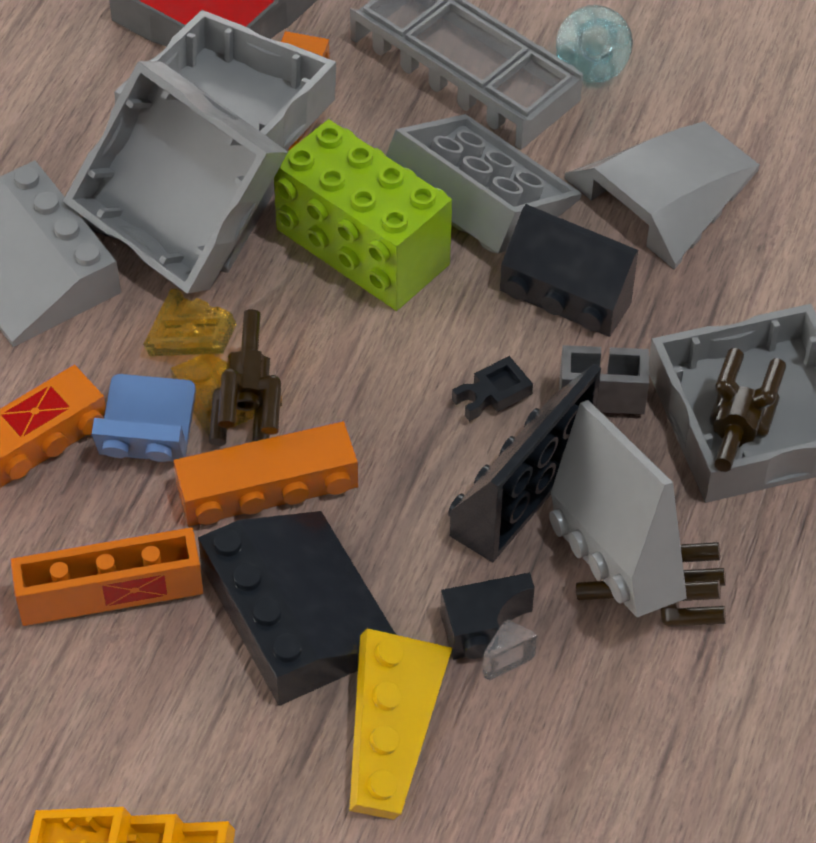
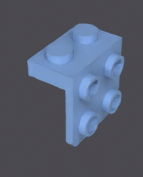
(146, 418)

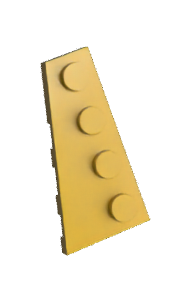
(392, 714)

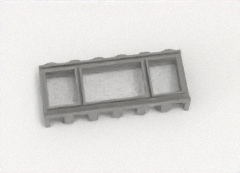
(477, 56)

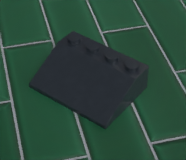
(522, 475)
(291, 598)

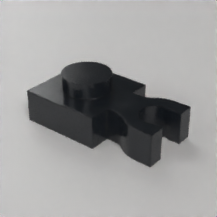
(495, 386)

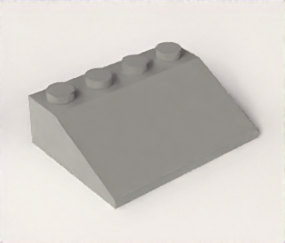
(480, 175)
(47, 257)
(618, 514)

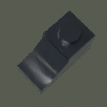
(478, 610)

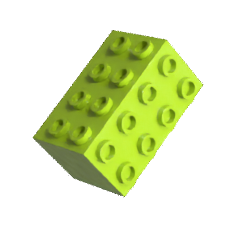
(363, 214)

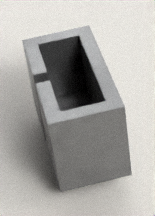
(626, 381)

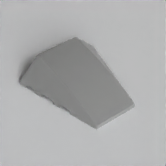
(672, 184)

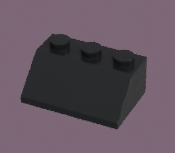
(569, 270)

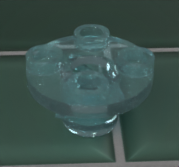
(595, 42)

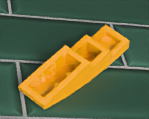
(118, 826)

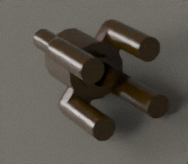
(247, 388)
(742, 412)
(699, 584)

